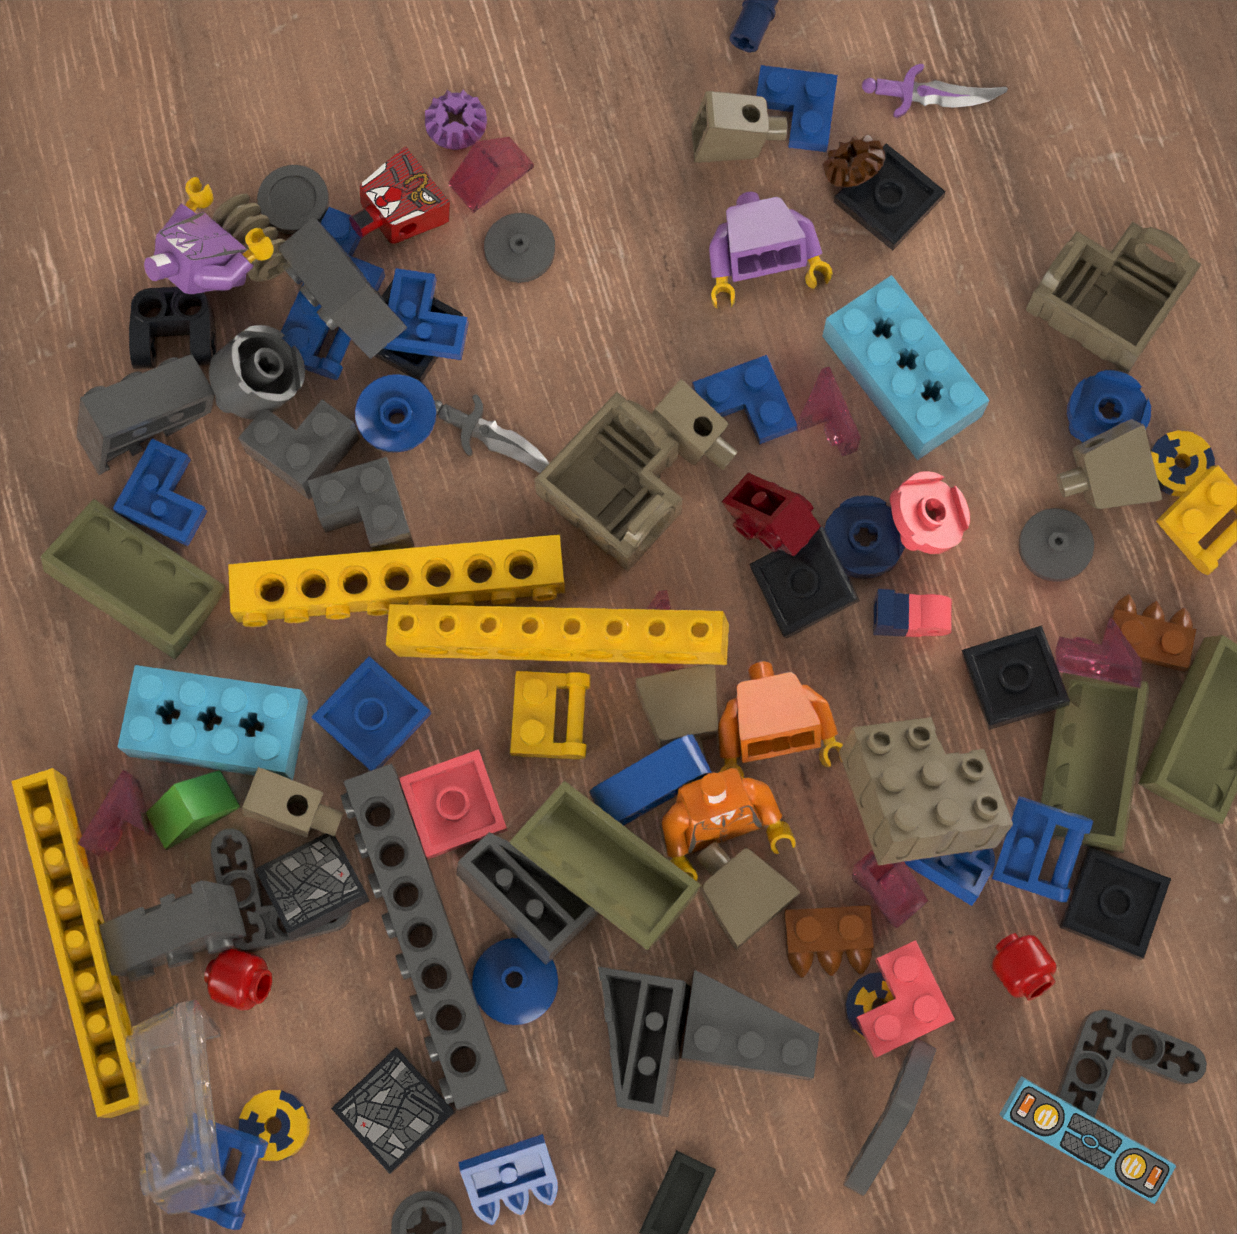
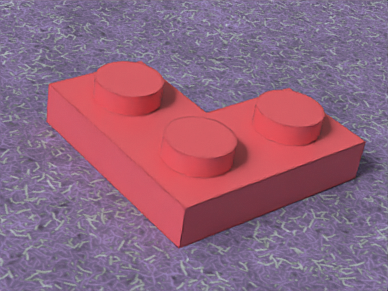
(916, 1004)

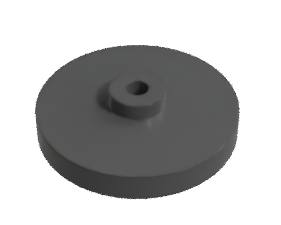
(293, 197)
(519, 247)
(1056, 545)

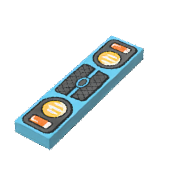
(1087, 1140)

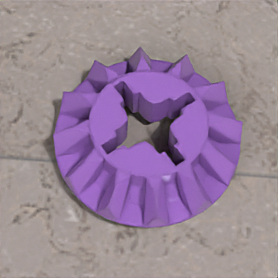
(455, 135)

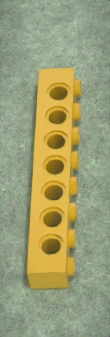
(252, 580)
(558, 634)
(73, 923)

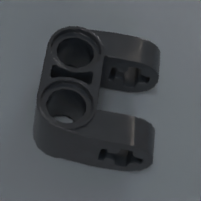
(170, 322)

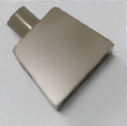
(733, 127)
(686, 412)
(1113, 469)
(680, 704)
(273, 793)
(743, 892)

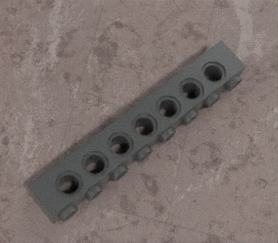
(383, 789)

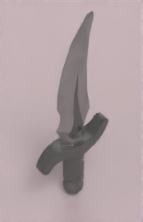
(492, 435)

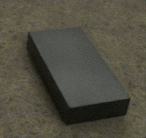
(678, 1196)

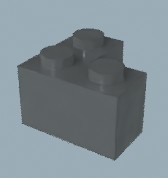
(300, 453)
(364, 495)

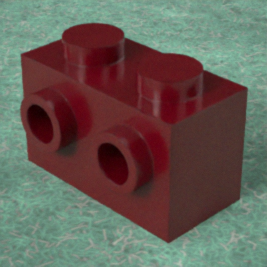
(771, 514)

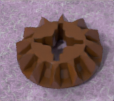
(867, 162)

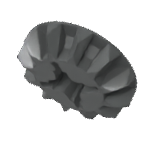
(437, 1206)

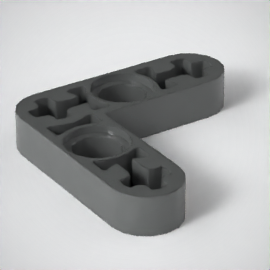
(265, 916)
(1119, 1047)
(893, 1118)

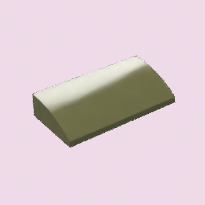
(132, 578)
(1198, 744)
(1096, 757)
(606, 865)

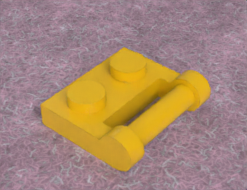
(1198, 513)
(536, 710)

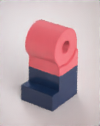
(911, 614)

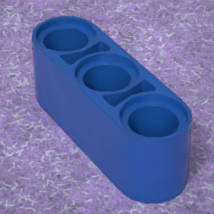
(651, 780)

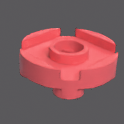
(914, 524)

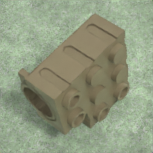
(1114, 297)
(611, 480)
(920, 798)

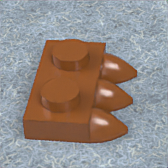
(1152, 637)
(828, 935)

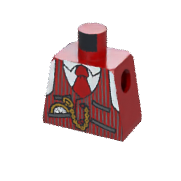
(400, 200)

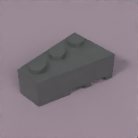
(339, 288)
(140, 407)
(524, 896)
(744, 1034)
(645, 1036)

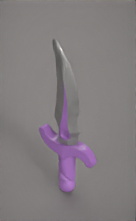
(928, 93)

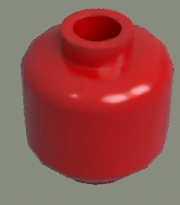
(1024, 966)
(238, 979)

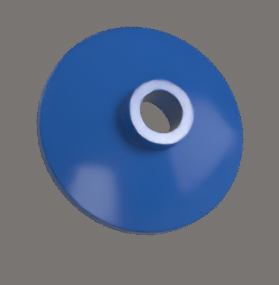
(391, 396)
(517, 1004)

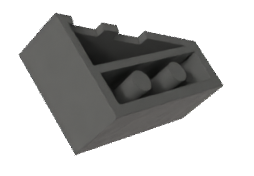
(173, 931)

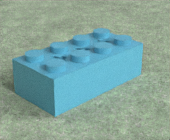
(899, 391)
(199, 699)

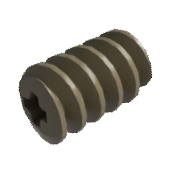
(238, 219)

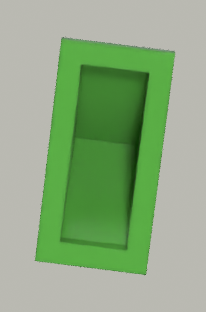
(191, 807)

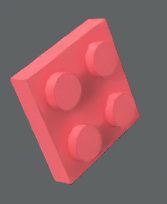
(452, 804)

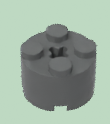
(255, 372)

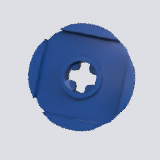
(1095, 392)

